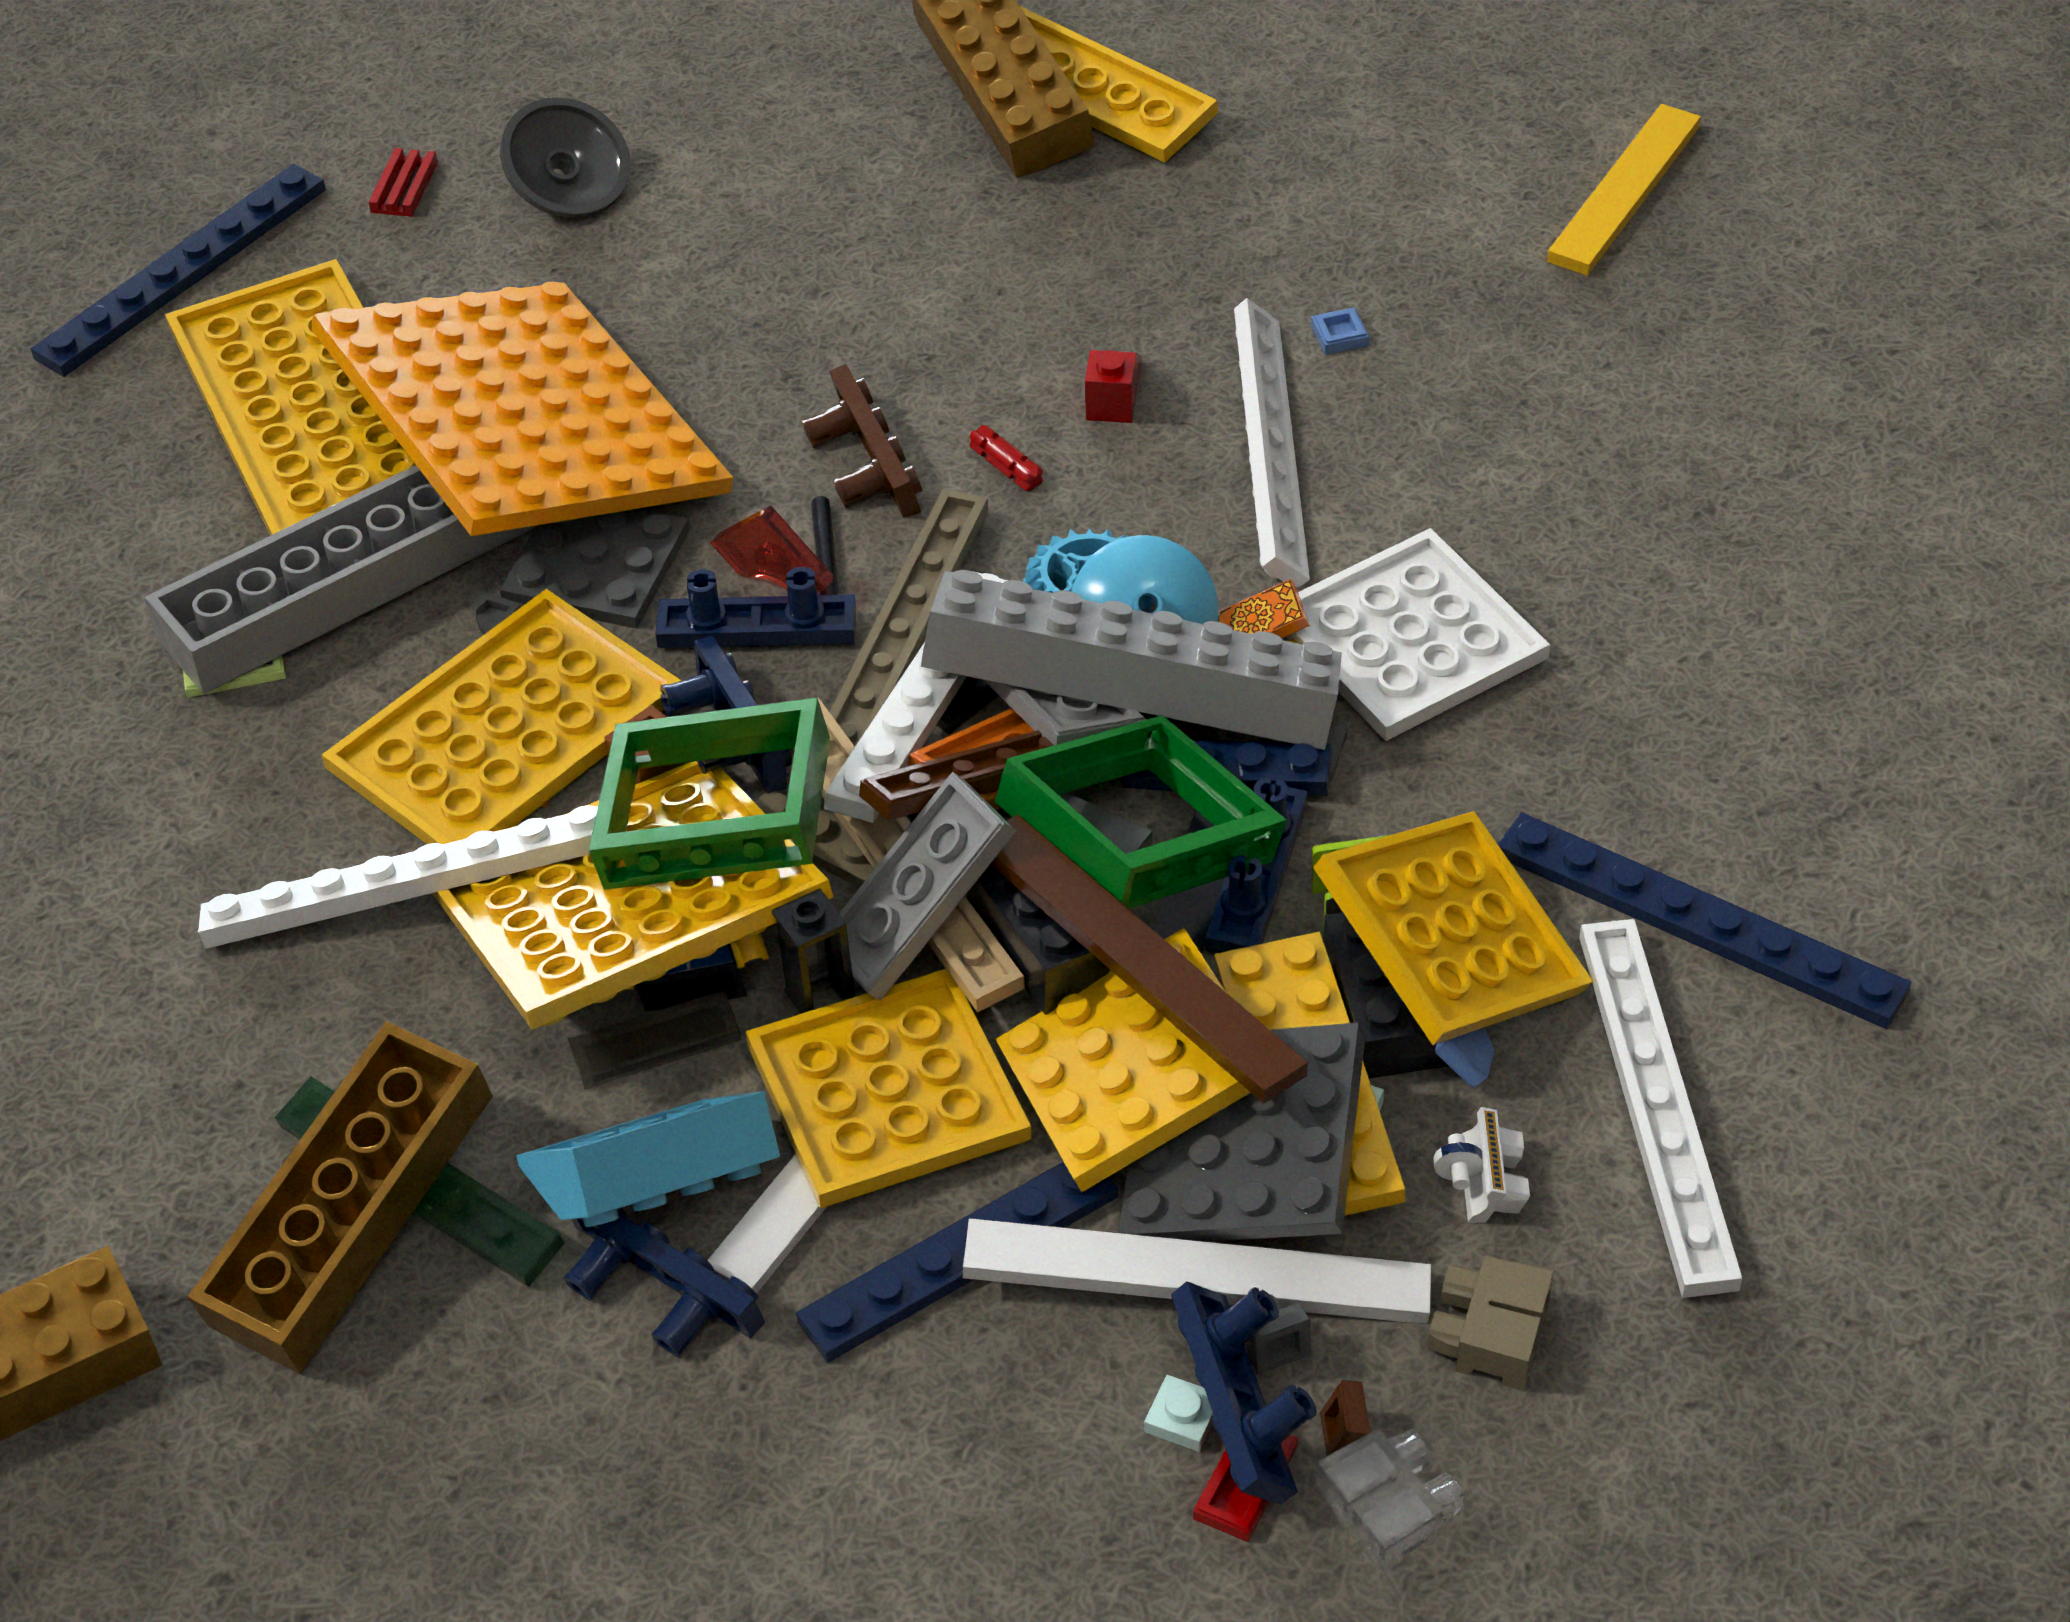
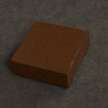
(1344, 1416)

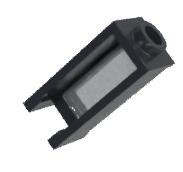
(813, 948)

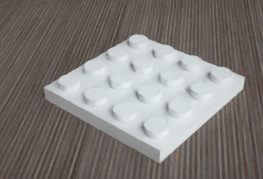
(1416, 633)

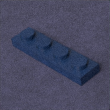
(1295, 764)

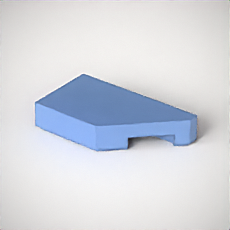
(1468, 1055)

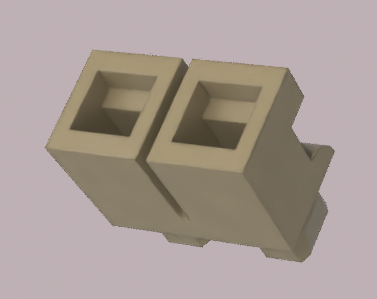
(1502, 1319)

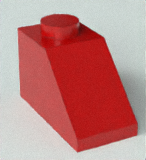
(1111, 385)

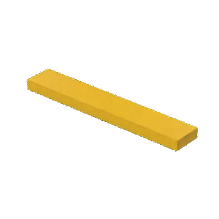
(1623, 189)

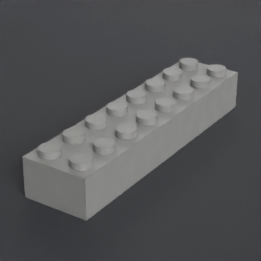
(312, 578)
(1132, 658)

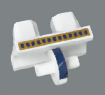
(1477, 1165)

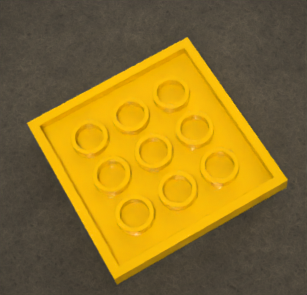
(1452, 926)
(1115, 1074)
(887, 1087)

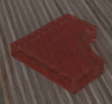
(768, 549)

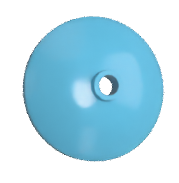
(1153, 569)

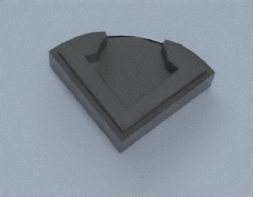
(493, 610)

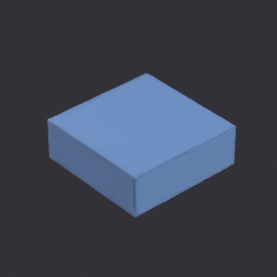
(1339, 331)

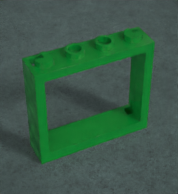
(1239, 816)
(715, 845)

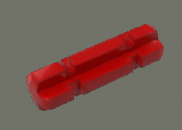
(1006, 458)

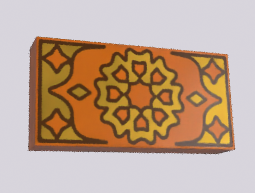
(1272, 611)

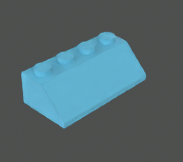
(652, 1157)

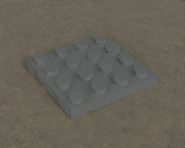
(1259, 1164)

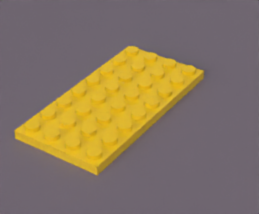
(281, 397)

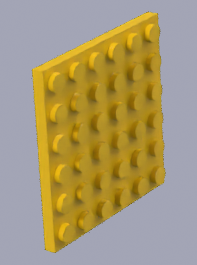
(569, 943)

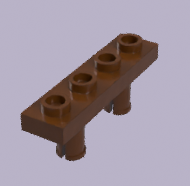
(886, 454)

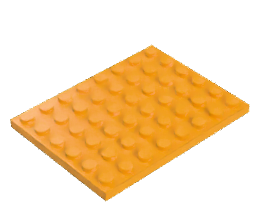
(519, 407)

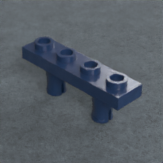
(756, 621)
(722, 689)
(1251, 894)
(688, 1273)
(1240, 1415)

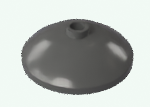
(568, 138)

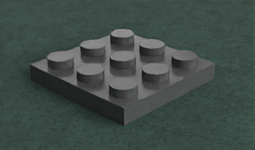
(599, 563)

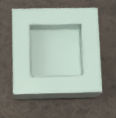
(1180, 1414)

